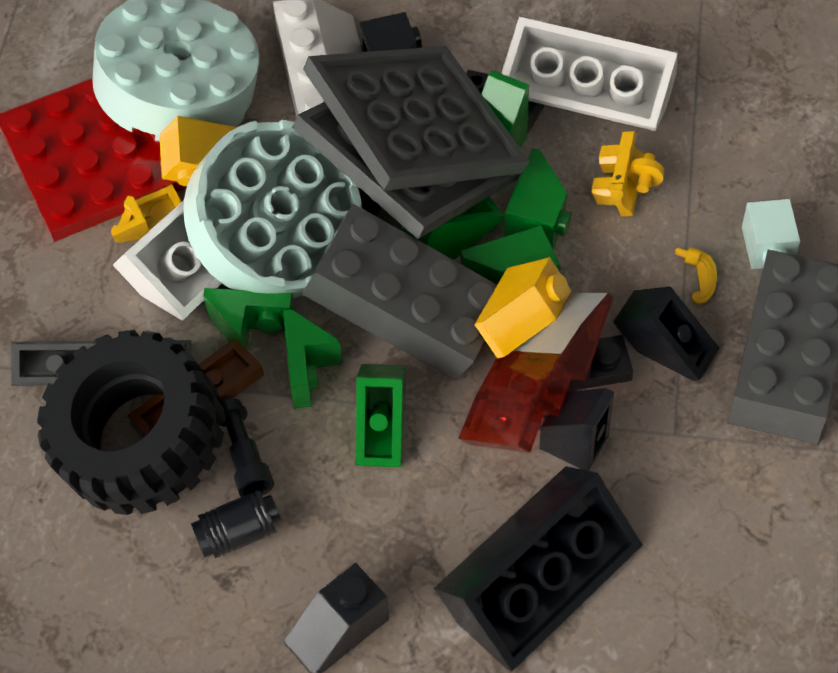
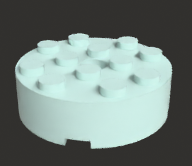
(174, 62)
(233, 215)

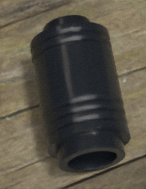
(236, 524)

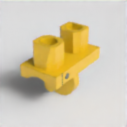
(631, 174)

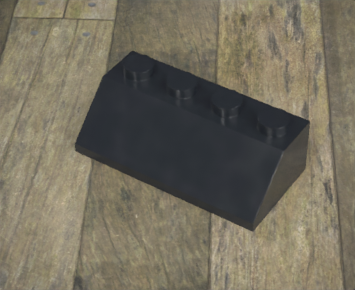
(539, 566)

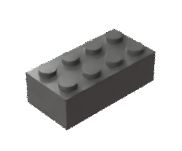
(402, 292)
(789, 349)

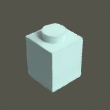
(769, 227)

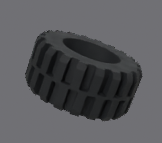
(100, 383)

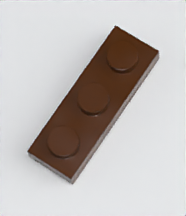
(229, 370)

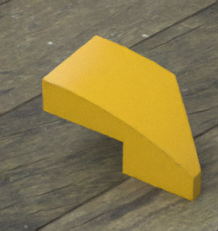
(144, 214)

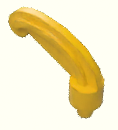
(705, 272)

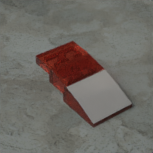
(536, 376)

